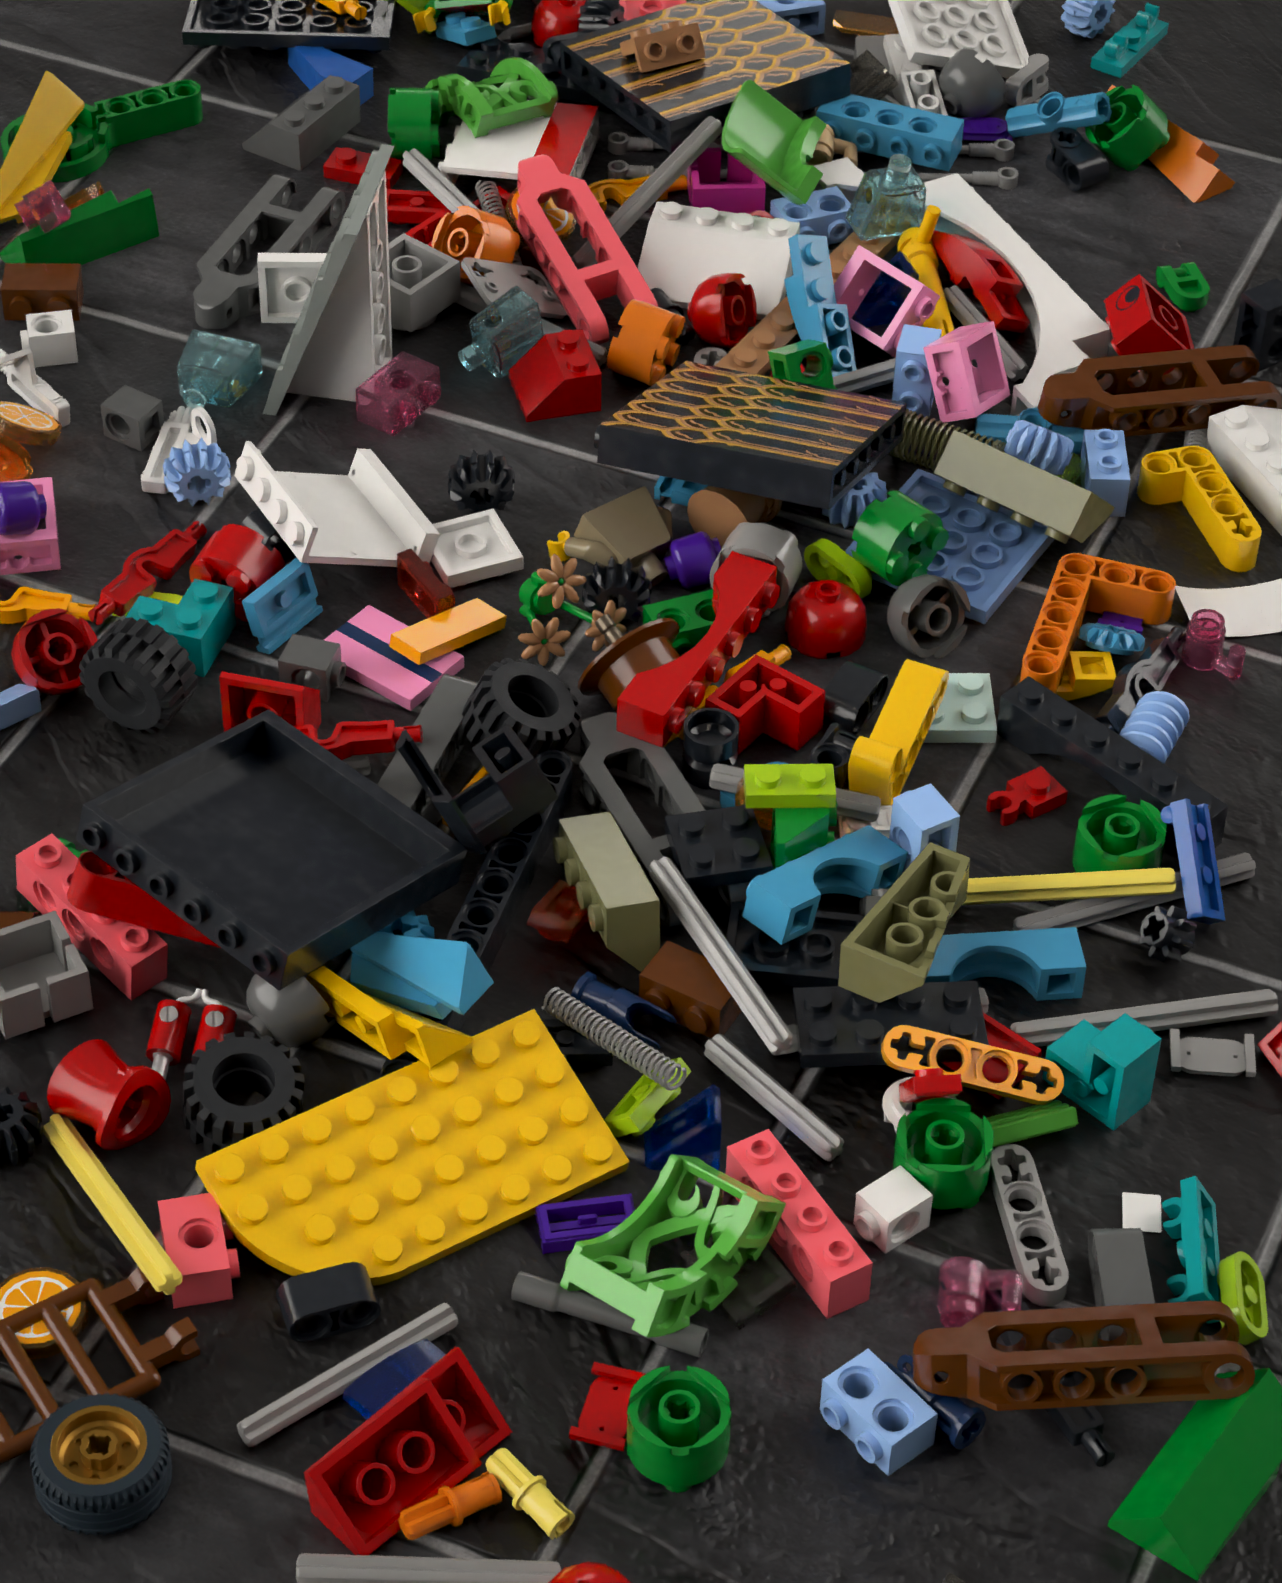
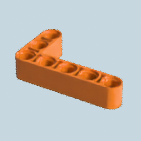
(1094, 586)

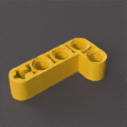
(1210, 498)
(885, 759)

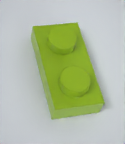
(789, 786)
(637, 1108)

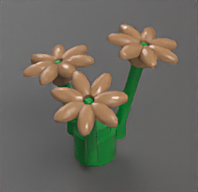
(546, 593)

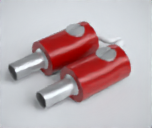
(171, 1026)

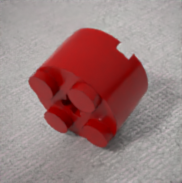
(237, 560)

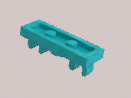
(1130, 42)
(1199, 1244)

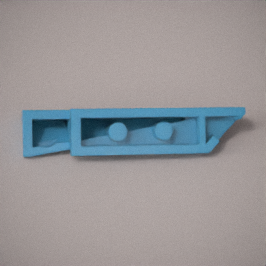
(419, 973)

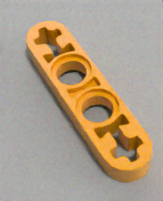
(973, 1058)

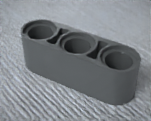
(1119, 1271)

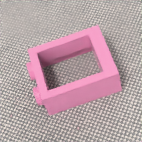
(856, 282)
(969, 388)
(38, 549)

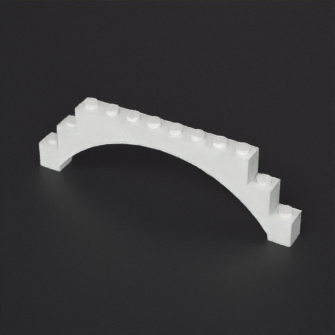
(1059, 319)

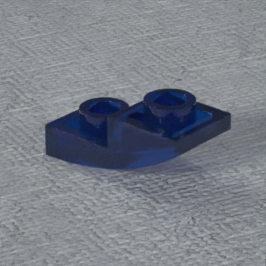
(390, 1377)

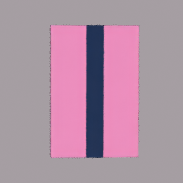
(381, 668)

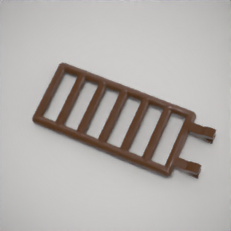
(144, 1359)

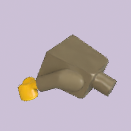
(621, 529)

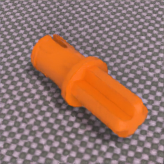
(450, 1506)

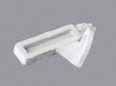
(37, 392)
(173, 434)

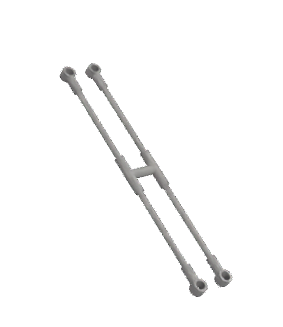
(1001, 150)

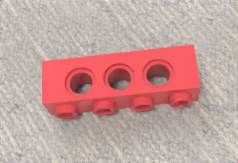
(124, 952)
(808, 1233)

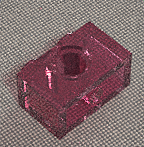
(398, 393)

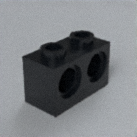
(1261, 322)

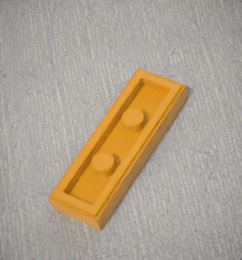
(447, 631)

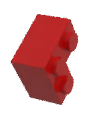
(771, 703)

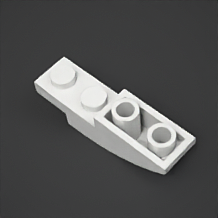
(917, 83)

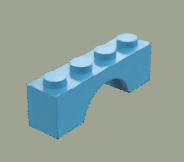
(788, 897)
(1040, 960)

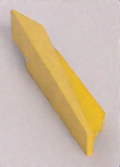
(38, 143)
(385, 1025)

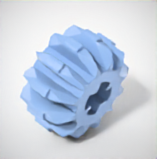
(1087, 16)
(1039, 447)
(196, 472)
(856, 500)

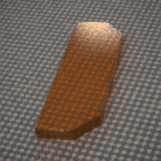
(864, 24)

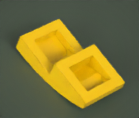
(1086, 674)

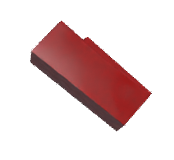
(405, 1454)

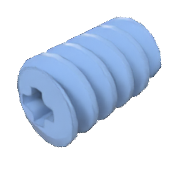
(1156, 723)

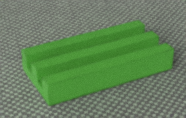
(1032, 1122)

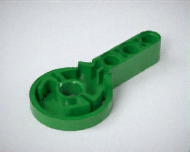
(121, 122)

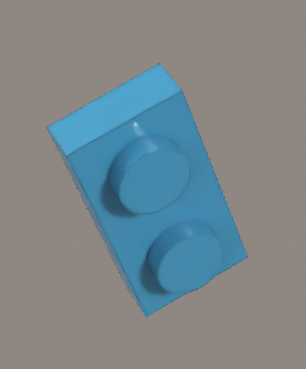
(464, 29)

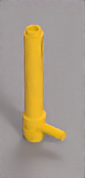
(920, 251)

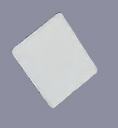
(1141, 1212)

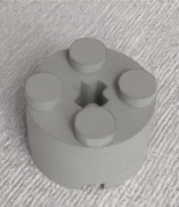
(767, 545)

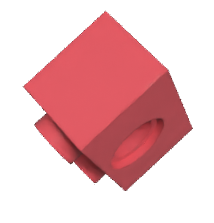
(196, 1244)

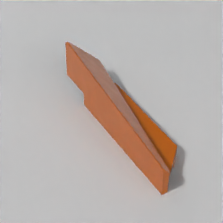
(1190, 165)

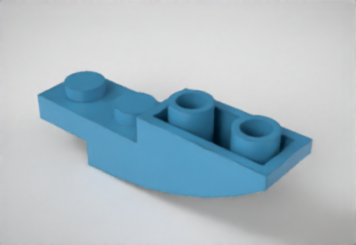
(814, 301)

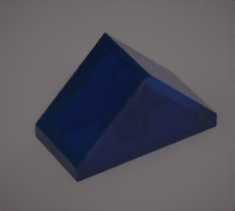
(886, 294)
(687, 1131)

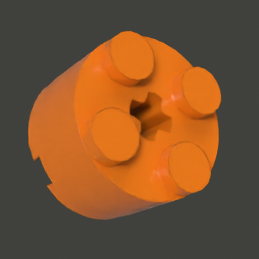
(475, 235)
(645, 342)

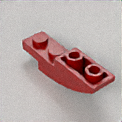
(989, 275)

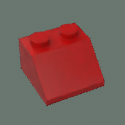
(557, 377)
(249, 696)

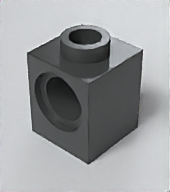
(132, 417)
(312, 664)

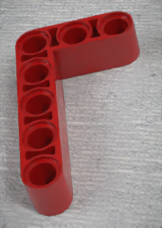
(108, 893)

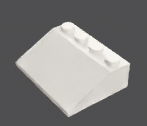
(694, 243)
(1250, 453)

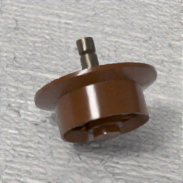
(627, 655)

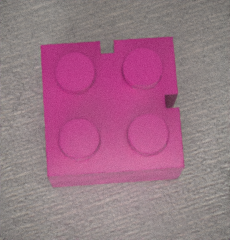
(739, 194)

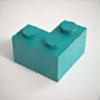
(198, 622)
(1107, 1069)

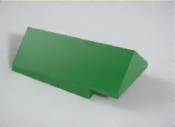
(90, 233)
(1206, 1477)

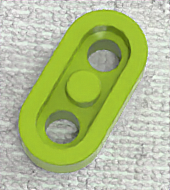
(830, 562)
(1244, 1293)

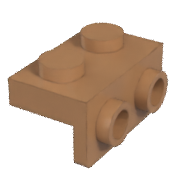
(664, 48)

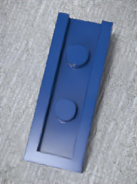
(1196, 860)

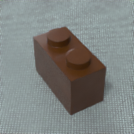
(41, 289)
(688, 990)

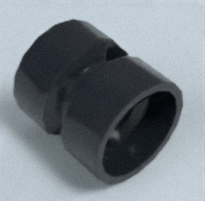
(708, 739)

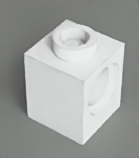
(50, 338)
(892, 1209)

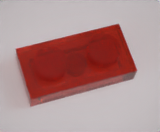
(422, 585)
(558, 913)

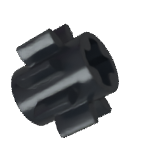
(1167, 933)

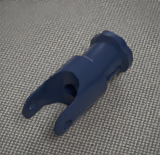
(618, 1005)
(953, 1416)

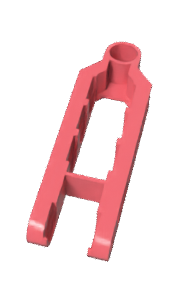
(574, 287)

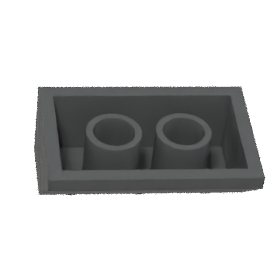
(309, 124)

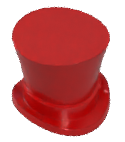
(109, 1095)

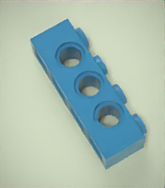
(895, 129)

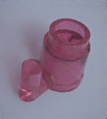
(43, 208)
(1205, 644)
(965, 1286)

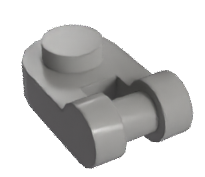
(1028, 82)

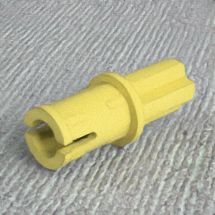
(530, 1493)

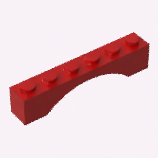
(662, 697)

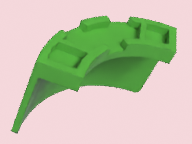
(773, 142)

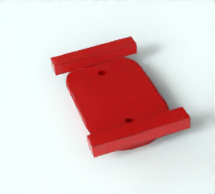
(605, 1407)

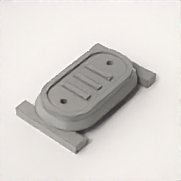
(1212, 1055)

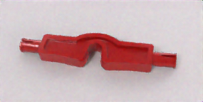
(135, 581)
(362, 737)

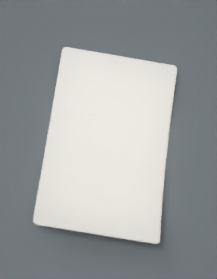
(1246, 609)

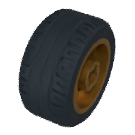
(101, 1464)

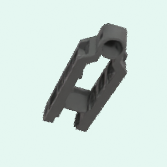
(227, 297)
(603, 749)

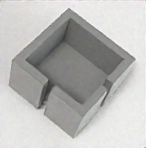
(40, 975)

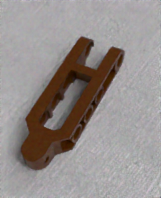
(1199, 379)
(1156, 1342)

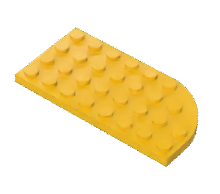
(418, 1159)

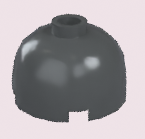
(971, 86)
(928, 615)
(288, 1015)

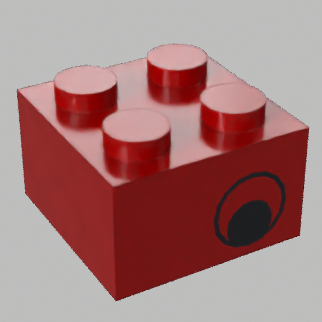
(1145, 321)

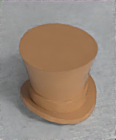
(721, 510)

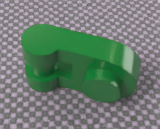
(1184, 285)

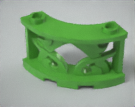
(507, 87)
(663, 1300)

